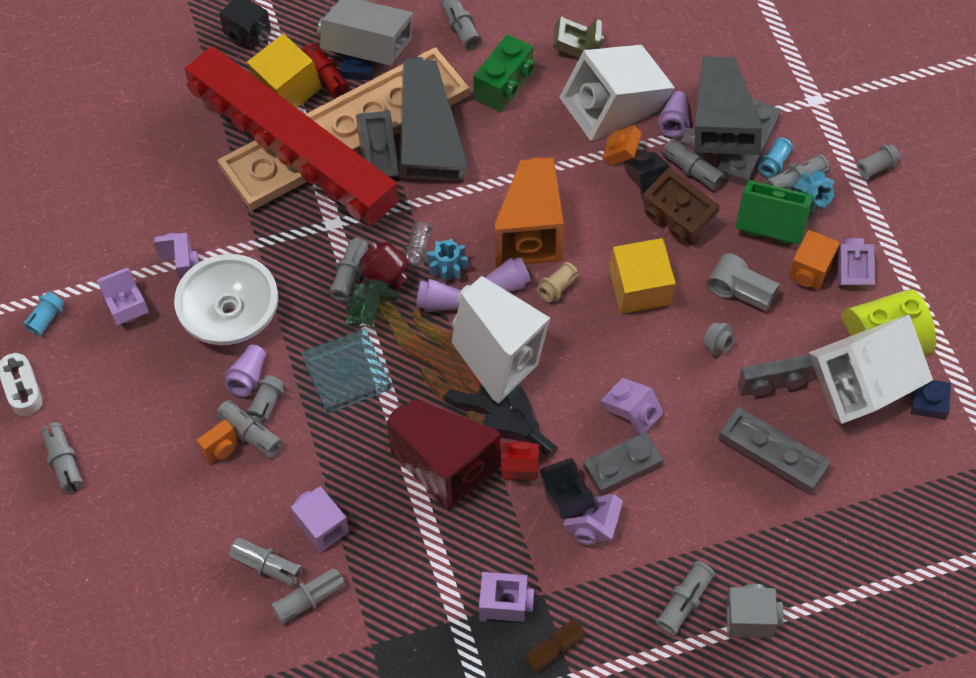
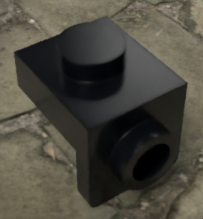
(645, 169)
(565, 489)

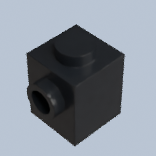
(245, 22)

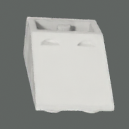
(871, 369)

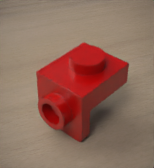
(520, 460)

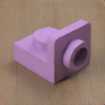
(856, 263)

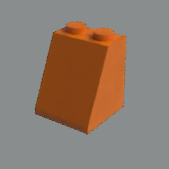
(531, 216)

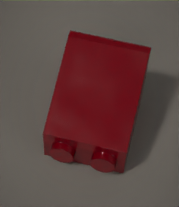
(443, 450)

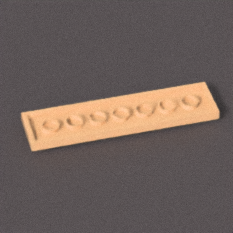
(261, 175)

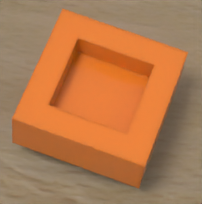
(622, 145)
(217, 442)

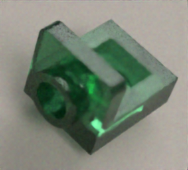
(364, 302)

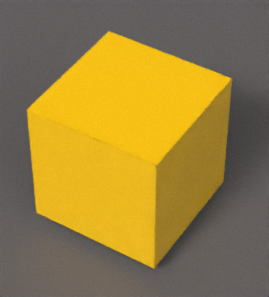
(286, 71)
(641, 275)

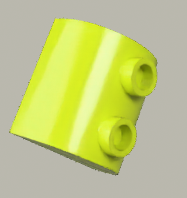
(892, 307)

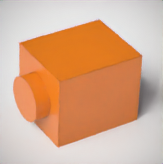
(813, 260)

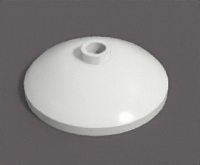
(222, 285)

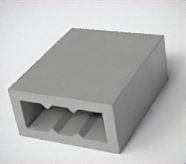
(365, 30)

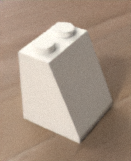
(614, 89)
(498, 336)

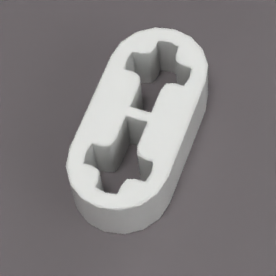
(26, 382)

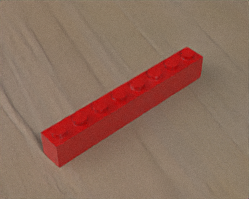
(292, 136)

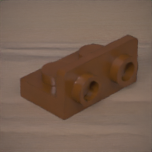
(679, 206)

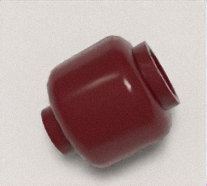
(384, 264)

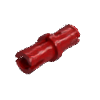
(326, 70)

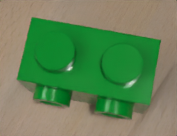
(503, 73)
(774, 212)

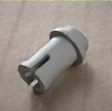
(885, 158)
(266, 397)

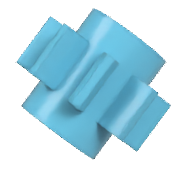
(818, 186)
(447, 260)

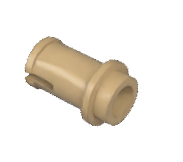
(552, 287)

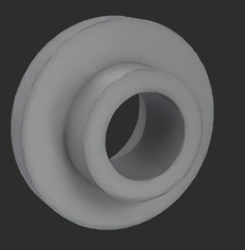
(719, 338)

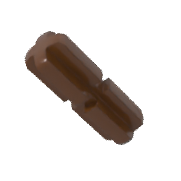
(548, 650)

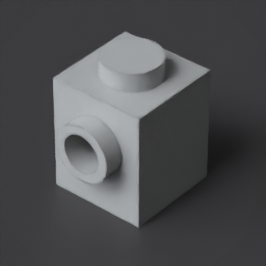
(753, 611)

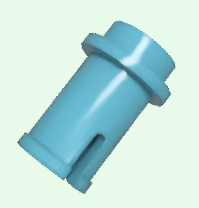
(772, 162)
(43, 313)

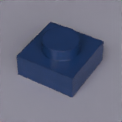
(357, 68)
(931, 400)

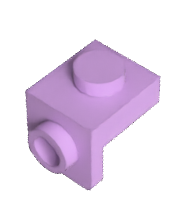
(176, 247)
(122, 296)
(634, 403)
(597, 522)

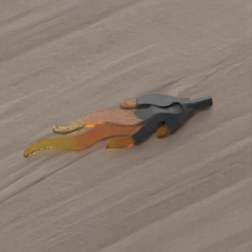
(509, 417)

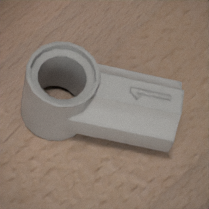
(734, 278)

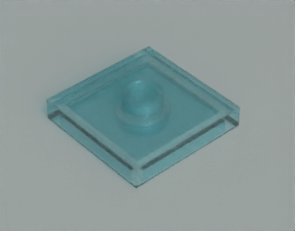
(346, 371)

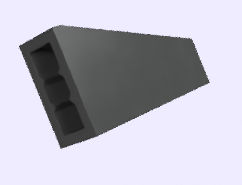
(725, 111)
(428, 130)

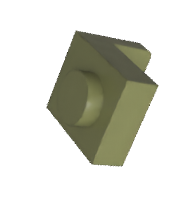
(576, 38)

